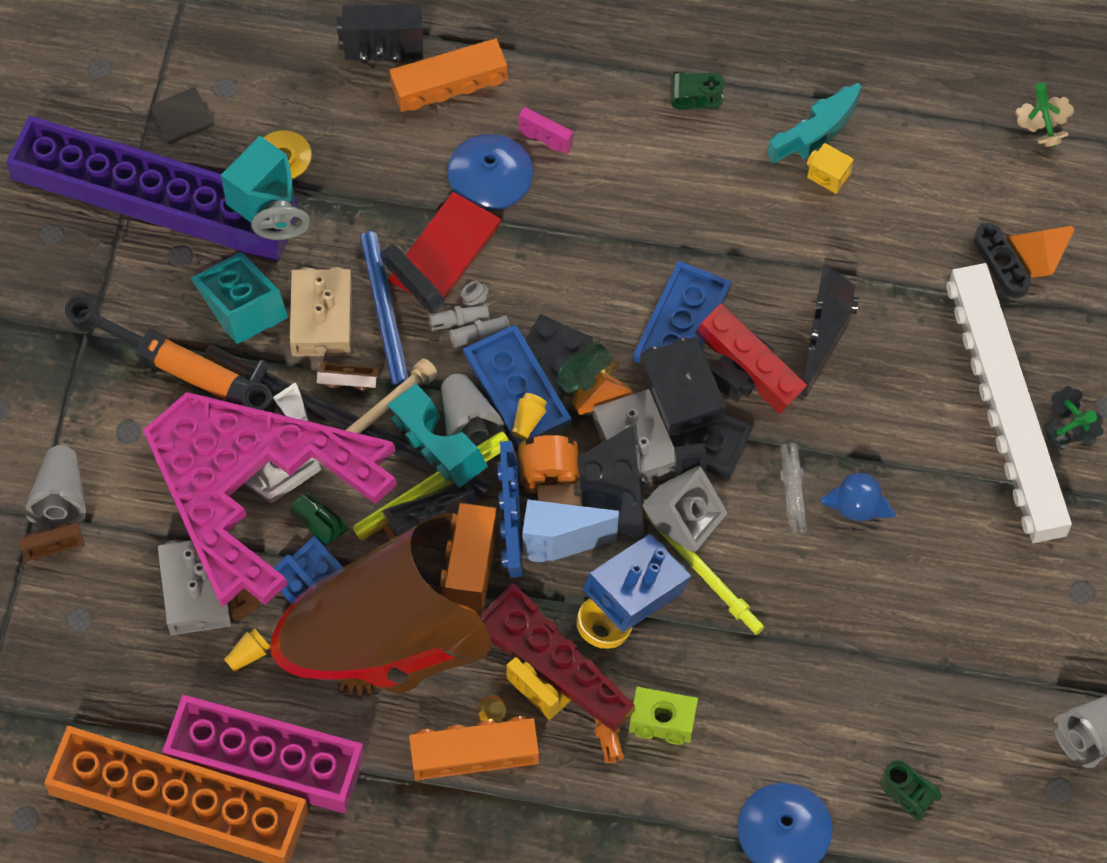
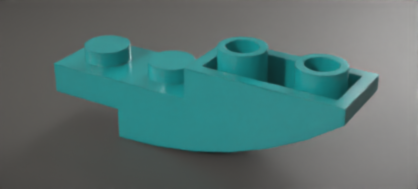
(824, 123)

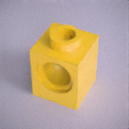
(829, 167)

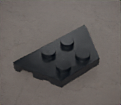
(614, 481)

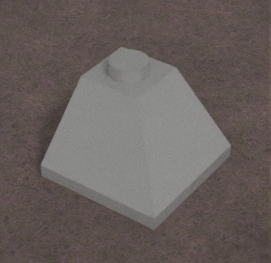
(686, 508)

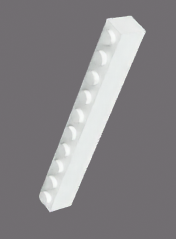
(1009, 404)

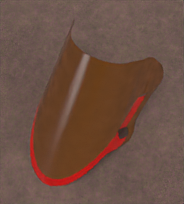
(378, 618)

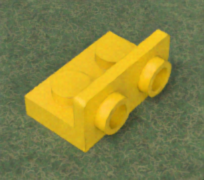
(536, 690)

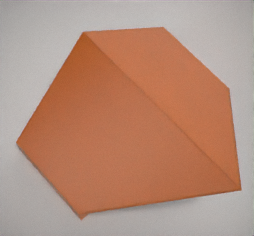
(1041, 249)
(603, 391)

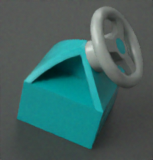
(261, 188)

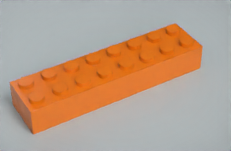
(176, 797)

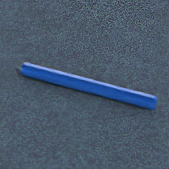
(384, 308)

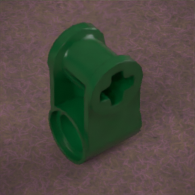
(694, 91)
(909, 792)

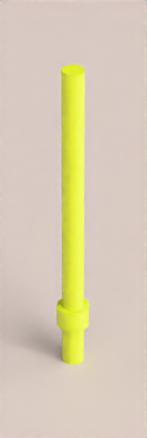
(738, 607)

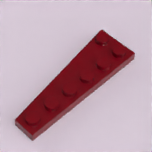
(529, 636)

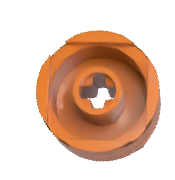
(547, 462)

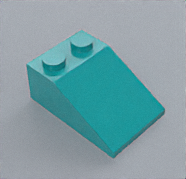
(240, 297)

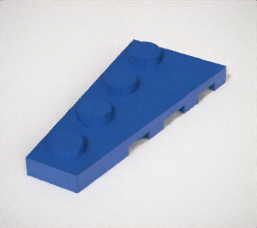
(509, 501)

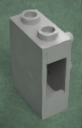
(653, 439)
(188, 592)

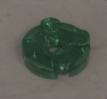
(582, 369)

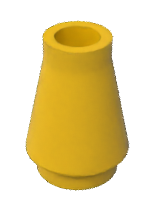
(529, 413)
(247, 650)

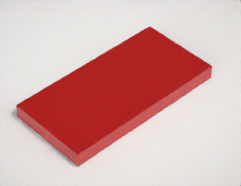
(451, 243)

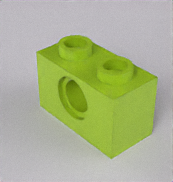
(653, 702)

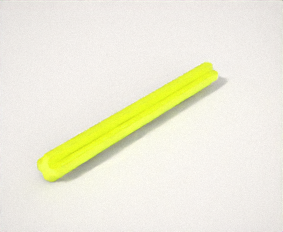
(375, 521)

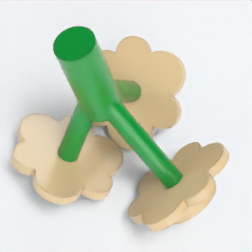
(1054, 113)

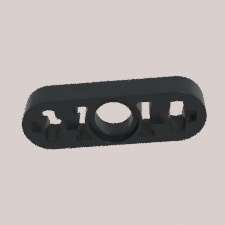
(1002, 273)
(412, 278)

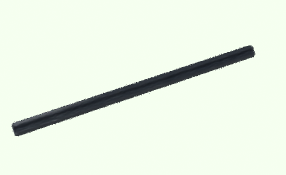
(335, 414)

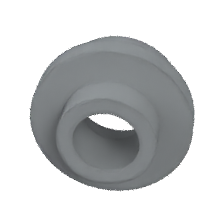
(474, 294)

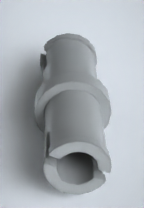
(458, 317)
(477, 331)

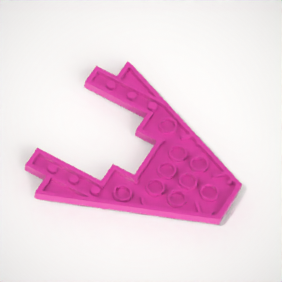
(216, 446)

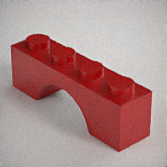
(729, 337)

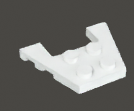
(271, 480)

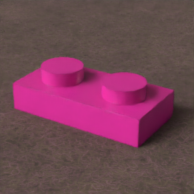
(545, 130)

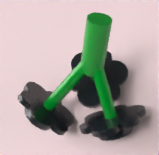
(1084, 425)

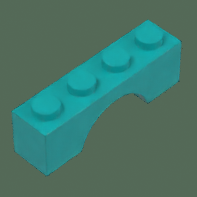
(454, 454)

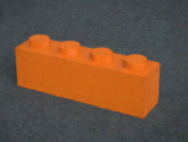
(448, 75)
(474, 748)

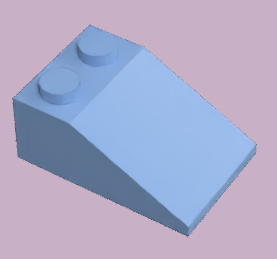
(563, 529)

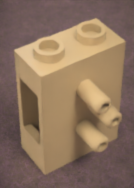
(321, 312)

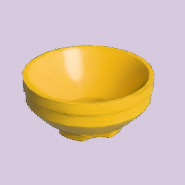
(591, 615)

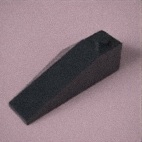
(831, 319)

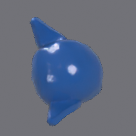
(859, 499)

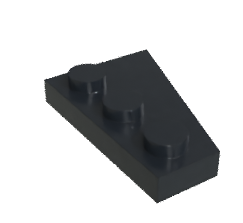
(413, 512)

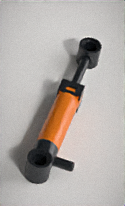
(161, 353)

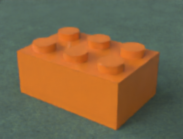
(469, 556)

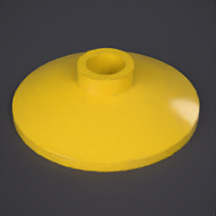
(295, 147)

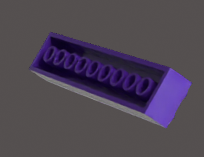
(134, 185)

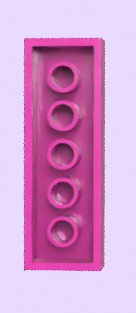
(266, 752)

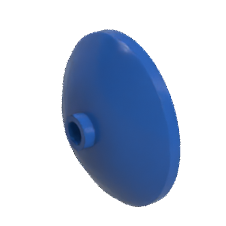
(494, 184)
(769, 841)

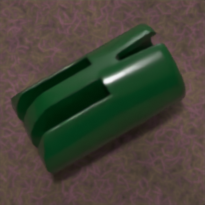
(318, 518)

